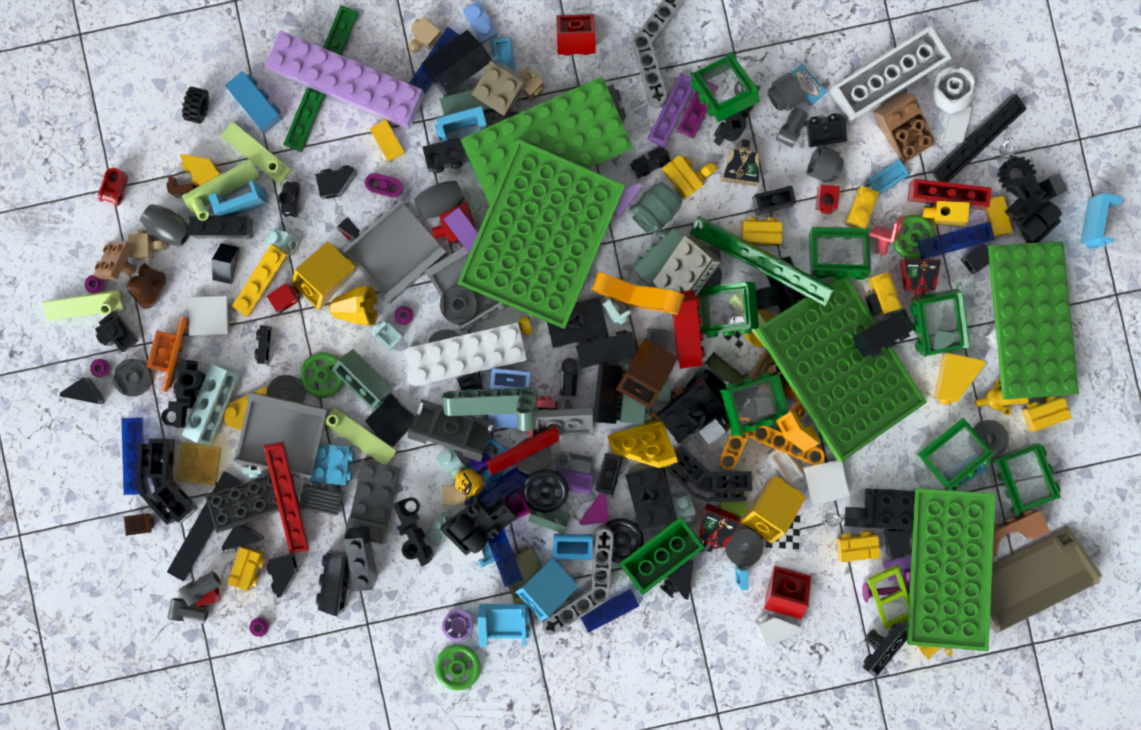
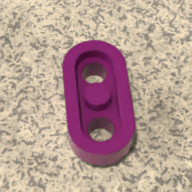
(384, 186)

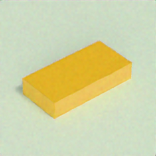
(387, 141)
(996, 215)

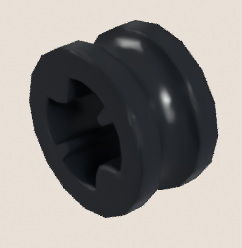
(668, 588)

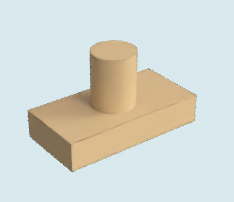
(452, 496)

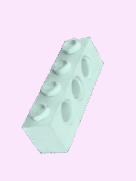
(210, 405)

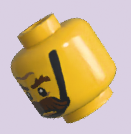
(469, 482)

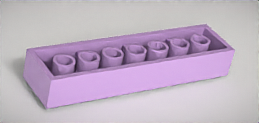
(345, 79)

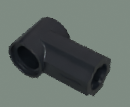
(568, 381)

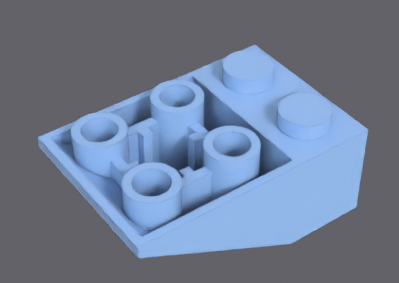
(507, 379)

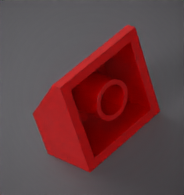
(576, 34)
(788, 592)

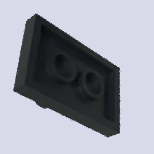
(584, 323)
(690, 410)
(651, 497)
(885, 648)

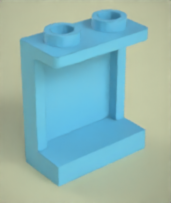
(460, 120)
(240, 204)
(1096, 218)
(547, 589)
(503, 622)

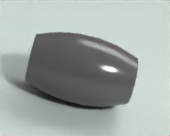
(439, 199)
(165, 224)

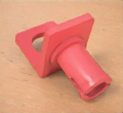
(886, 235)

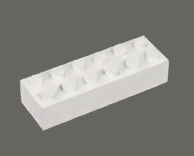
(890, 74)
(465, 354)

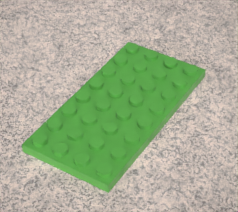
(573, 126)
(1033, 320)
(951, 569)

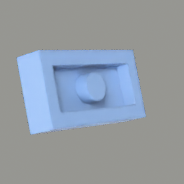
(480, 22)

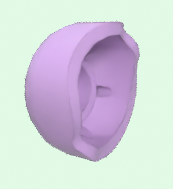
(457, 625)

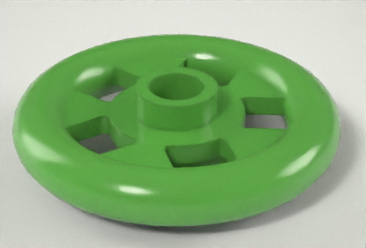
(909, 221)
(310, 363)
(473, 673)

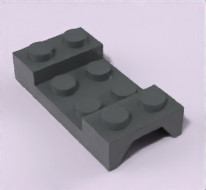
(459, 433)
(374, 499)

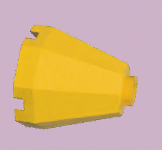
(356, 306)

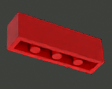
(932, 191)
(687, 332)

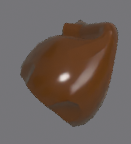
(147, 286)

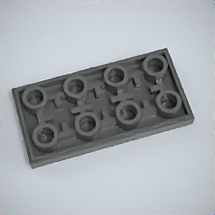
(242, 503)

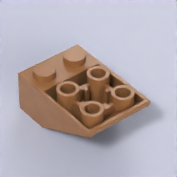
(904, 126)

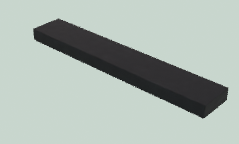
(979, 139)
(198, 534)

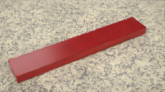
(286, 497)

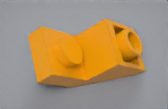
(793, 430)

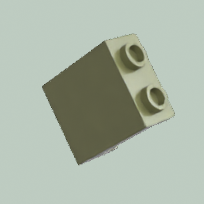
(529, 566)

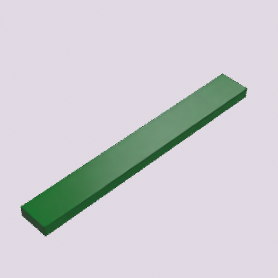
(313, 99)
(762, 260)

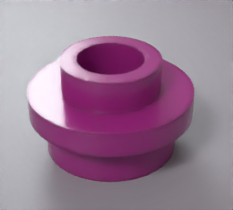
(99, 284)
(408, 319)
(105, 368)
(263, 622)

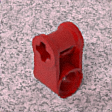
(113, 188)

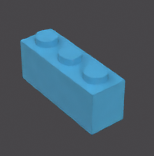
(254, 101)

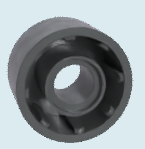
(786, 93)
(825, 164)

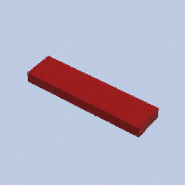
(523, 450)

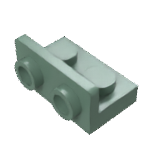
(554, 520)

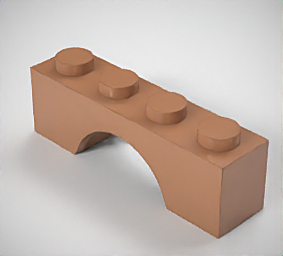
(1029, 524)

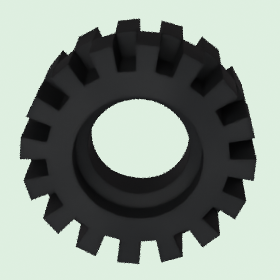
(195, 105)
(1015, 162)

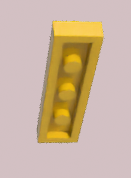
(260, 280)

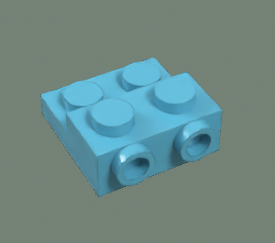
(333, 464)

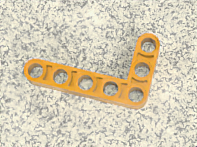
(638, 296)
(768, 441)

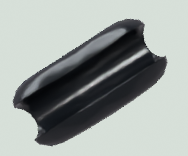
(290, 199)

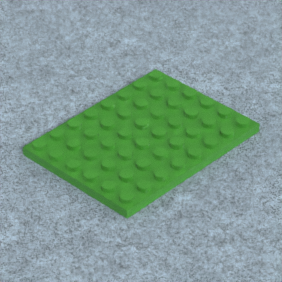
(541, 234)
(841, 391)

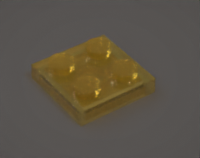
(199, 463)

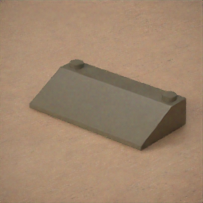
(1039, 578)

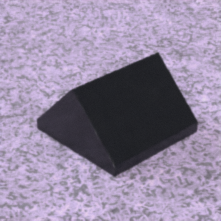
(391, 420)

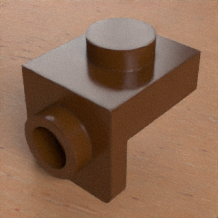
(178, 191)
(138, 524)

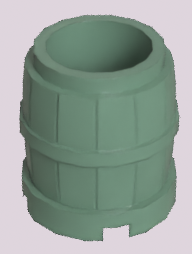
(656, 208)

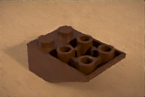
(647, 373)

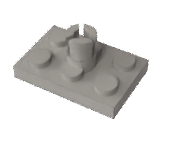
(566, 420)

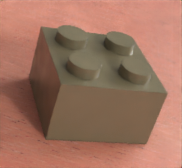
(500, 87)

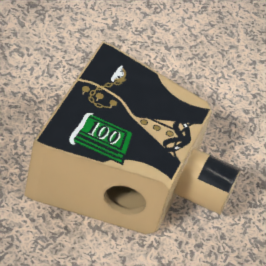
(742, 165)

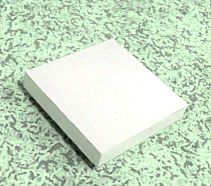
(208, 315)
(826, 482)

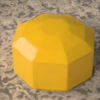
(708, 169)
(525, 325)

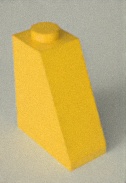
(955, 377)

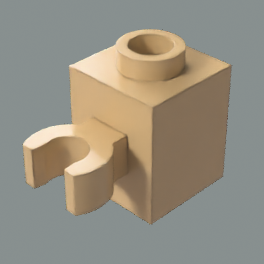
(424, 33)
(535, 84)
(144, 245)

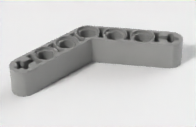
(648, 51)
(589, 592)

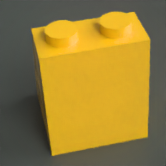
(322, 274)
(773, 509)

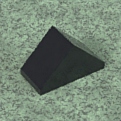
(1053, 186)
(225, 263)
(84, 391)
(241, 536)
(682, 578)

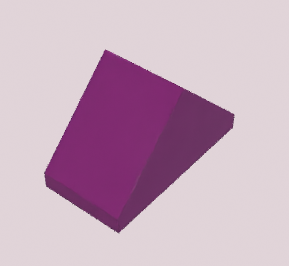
(518, 504)
(597, 512)

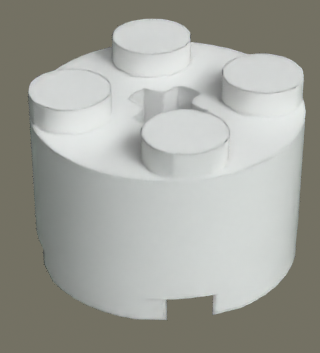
(953, 89)

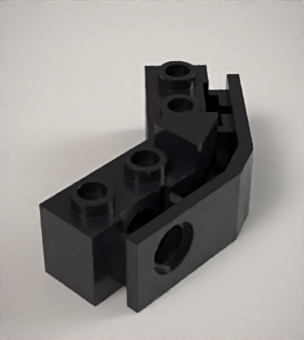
(160, 470)
(709, 481)

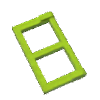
(879, 602)

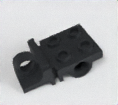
(737, 120)
(1032, 210)
(184, 392)
(883, 510)
(477, 524)
(414, 534)

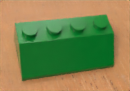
(662, 555)

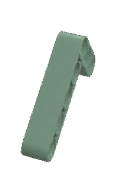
(495, 401)

